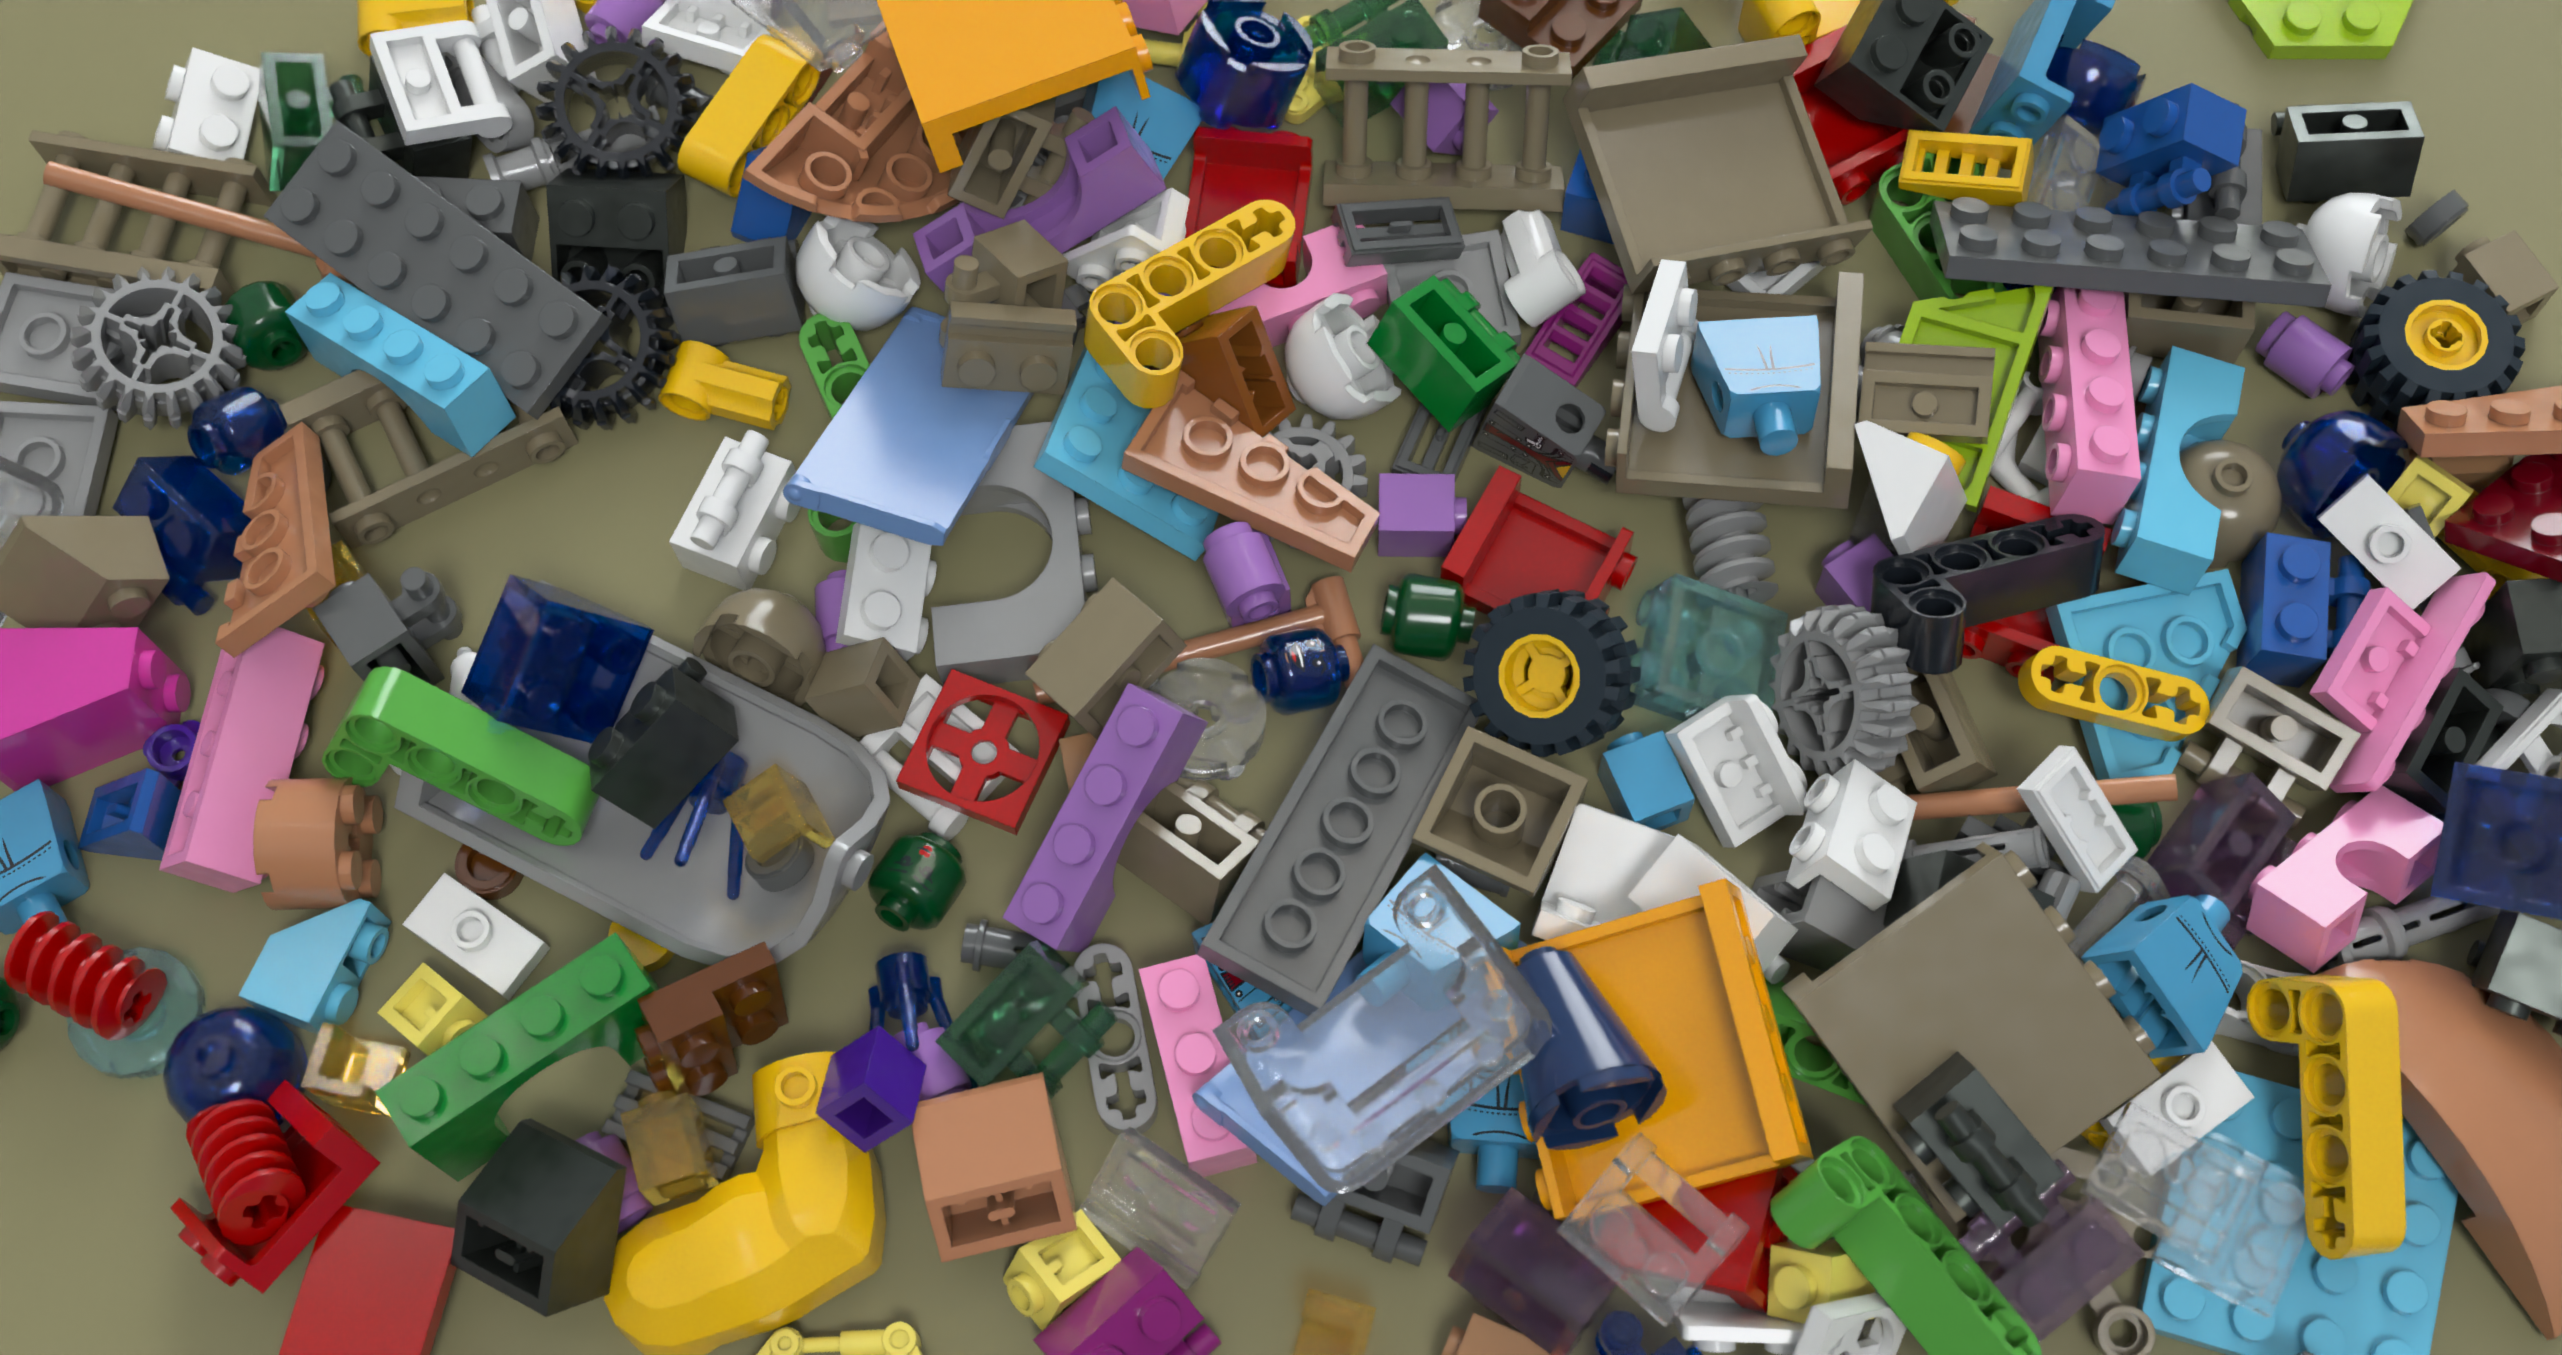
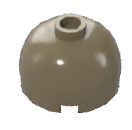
(2241, 487)
(765, 641)

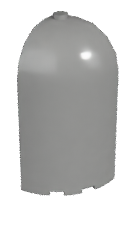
(689, 905)

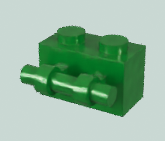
(1445, 350)

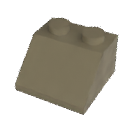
(80, 571)
(1501, 811)

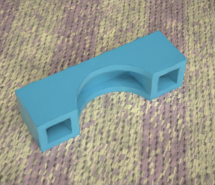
(436, 380)
(2168, 527)

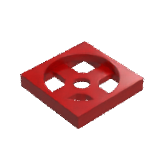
(1005, 812)

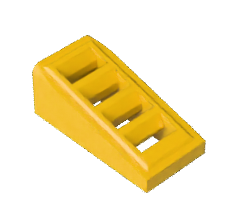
(1993, 151)

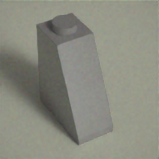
(1826, 917)

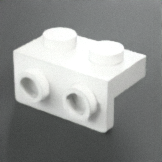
(703, 31)
(211, 107)
(1130, 239)
(886, 591)
(1739, 767)
(1853, 834)

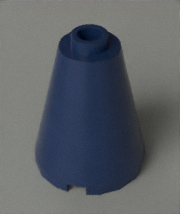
(1591, 1064)

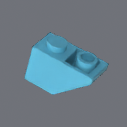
(316, 966)

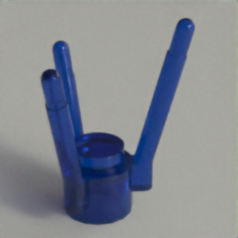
(706, 798)
(905, 991)

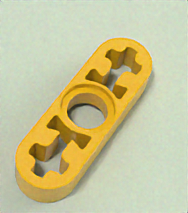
(2141, 685)

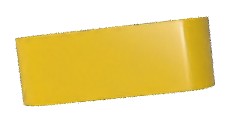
(747, 113)

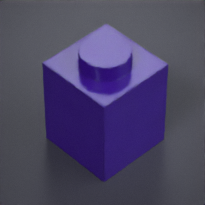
(871, 1089)

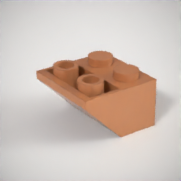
(993, 1167)

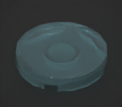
(145, 1050)

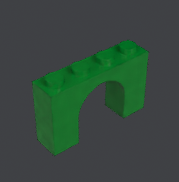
(453, 1096)

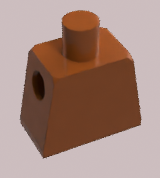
(1237, 363)

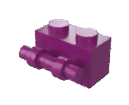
(1130, 1313)

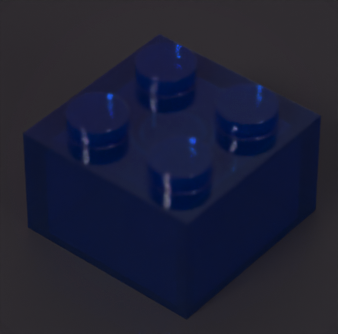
(2502, 842)

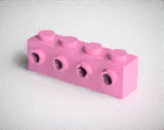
(2088, 404)
(244, 740)

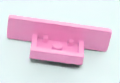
(2390, 670)

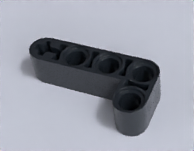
(1981, 580)

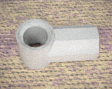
(1540, 272)

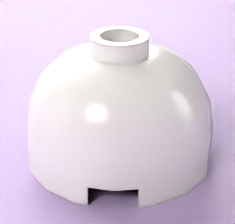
(2353, 247)
(853, 274)
(1333, 364)

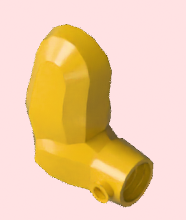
(761, 1241)

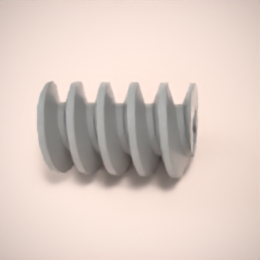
(1730, 547)

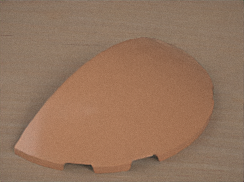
(858, 149)
(2490, 1113)

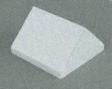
(1913, 486)

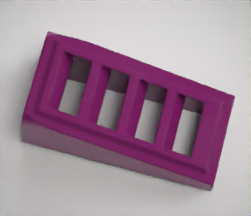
(1604, 294)

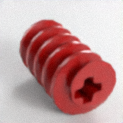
(82, 976)
(245, 1169)

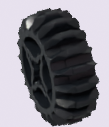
(629, 85)
(641, 374)

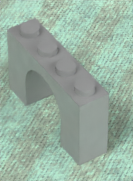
(1005, 635)

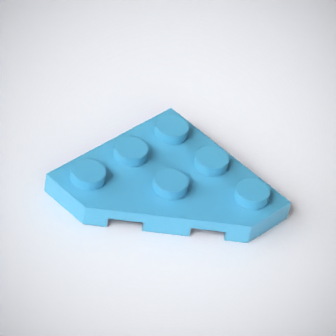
(1087, 454)
(2158, 632)

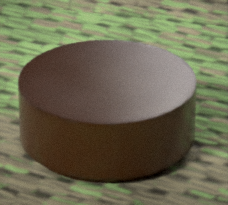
(485, 875)

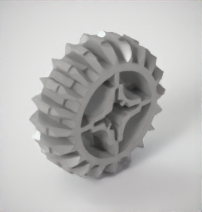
(118, 321)
(1843, 690)

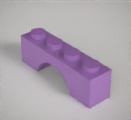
(1103, 179)
(1074, 868)

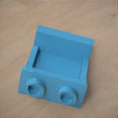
(2020, 96)

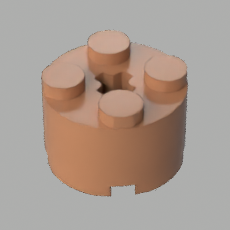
(317, 843)

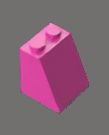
(81, 699)

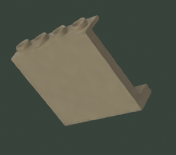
(1709, 163)
(1702, 462)
(1998, 984)

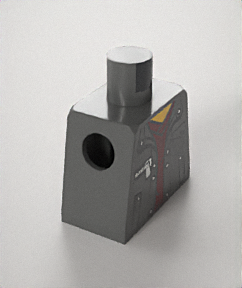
(1544, 427)

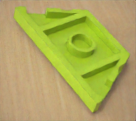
(2323, 27)
(1984, 320)

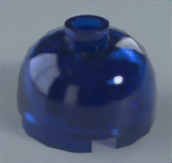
(2100, 80)
(2329, 457)
(229, 1058)

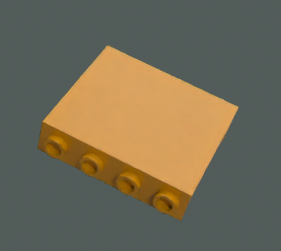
(1003, 55)
(1704, 1017)

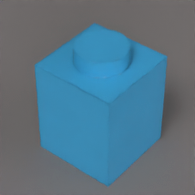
(1645, 781)

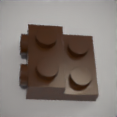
(1568, 25)
(705, 1016)

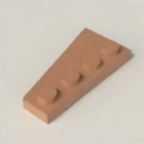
(2486, 425)
(1227, 467)
(284, 545)

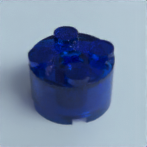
(1244, 64)

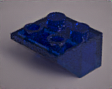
(555, 661)

